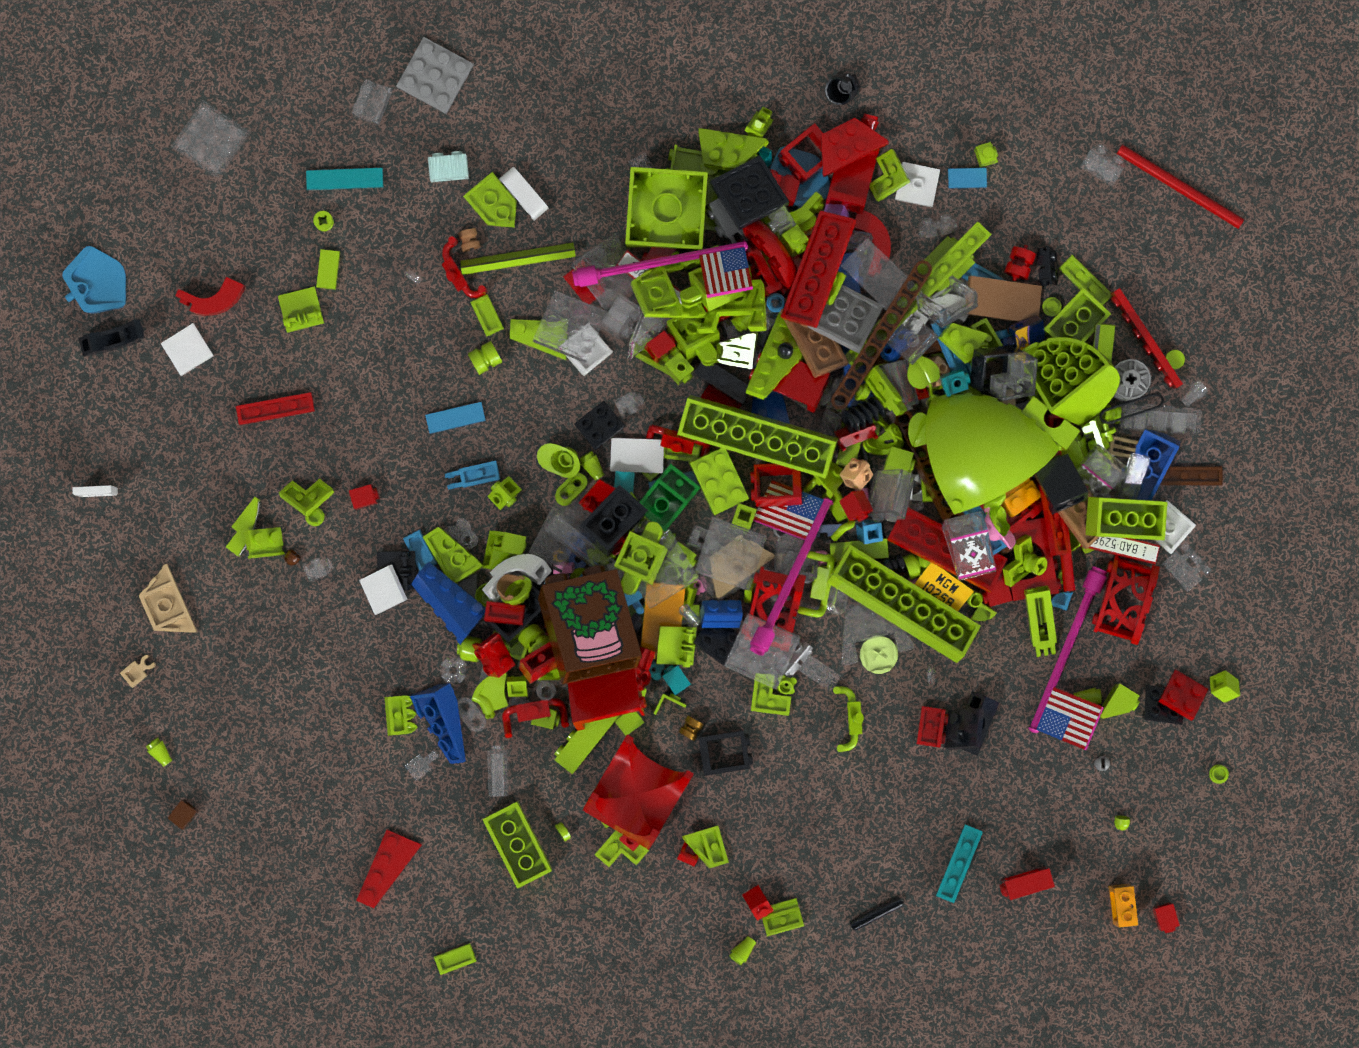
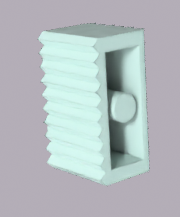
(448, 167)

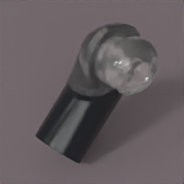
(763, 335)

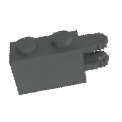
(724, 224)

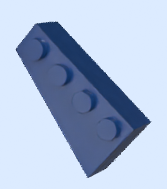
(449, 601)

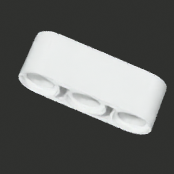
(523, 193)

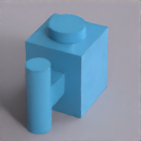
(634, 600)

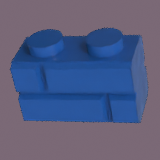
(721, 613)

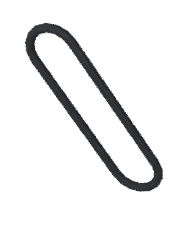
(1134, 414)

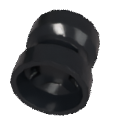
(896, 564)

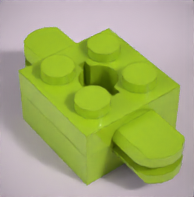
(697, 294)
(693, 343)
(641, 558)

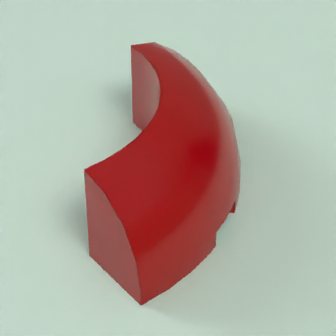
(780, 259)

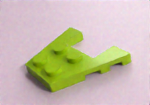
(658, 296)
(750, 303)

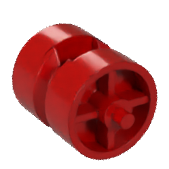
(1020, 261)

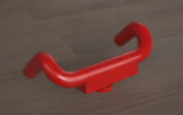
(454, 274)
(676, 442)
(533, 711)

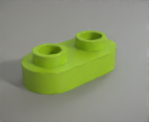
(570, 490)

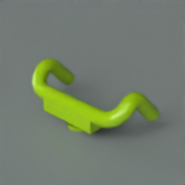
(836, 510)
(820, 588)
(855, 718)

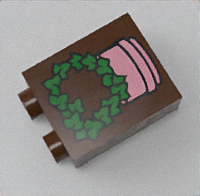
(589, 624)

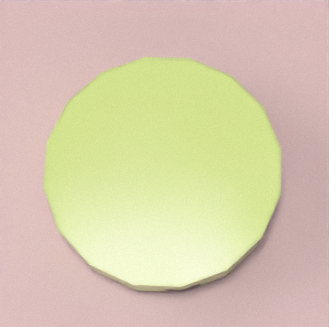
(878, 655)

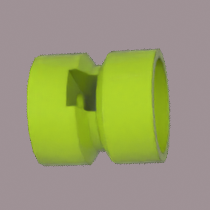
(485, 357)
(915, 565)
(533, 638)

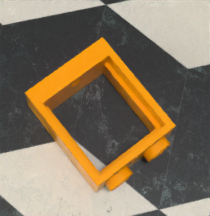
(1121, 899)

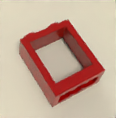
(788, 161)
(775, 470)
(1027, 883)

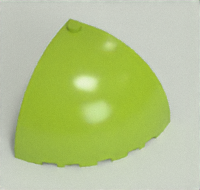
(982, 448)

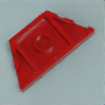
(848, 144)

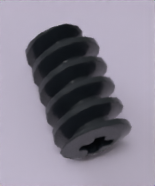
(862, 413)

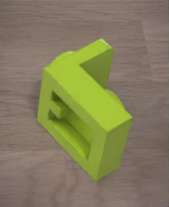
(548, 722)

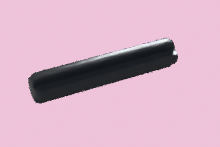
(876, 913)

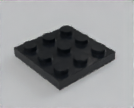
(749, 192)

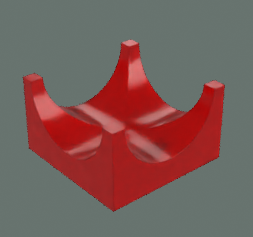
(636, 794)

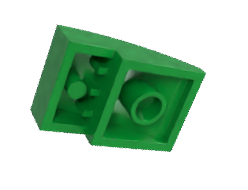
(669, 497)

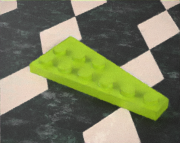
(770, 366)

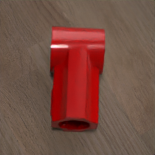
(645, 662)

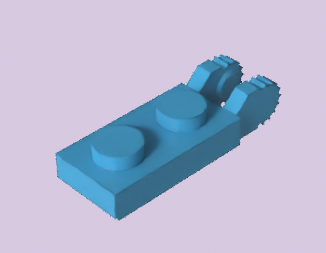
(475, 475)

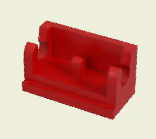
(847, 439)

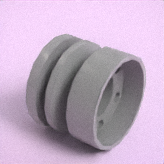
(1141, 381)

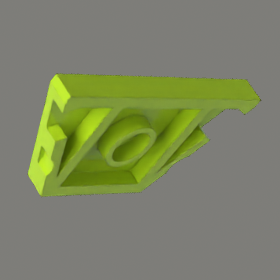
(728, 150)

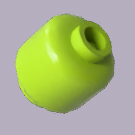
(466, 649)

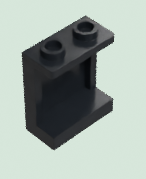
(1061, 483)

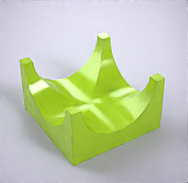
(666, 208)

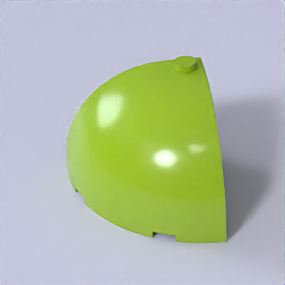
(1073, 378)

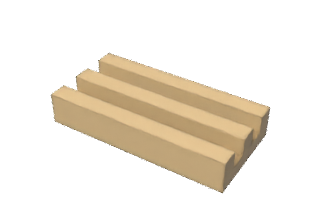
(1121, 439)

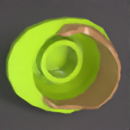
(514, 588)

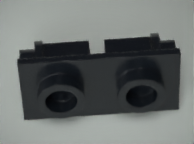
(1048, 259)

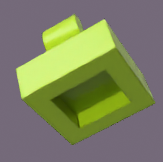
(517, 686)

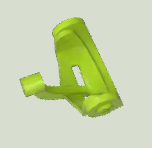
(877, 446)

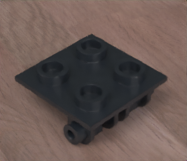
(599, 425)
(403, 564)
(716, 642)
(1157, 711)

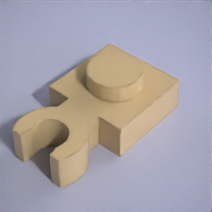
(136, 672)

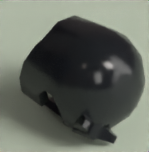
(844, 83)

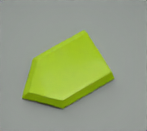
(493, 202)

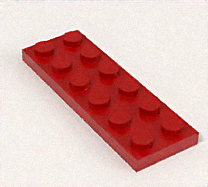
(818, 269)
(927, 540)

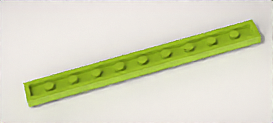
(939, 275)

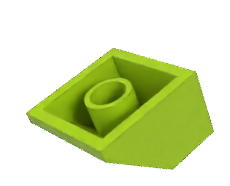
(1119, 701)

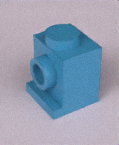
(869, 531)

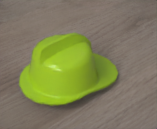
(559, 460)

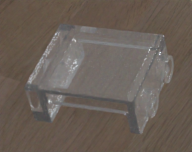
(949, 303)

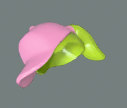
(997, 523)

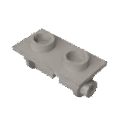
(801, 653)

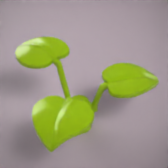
(920, 376)

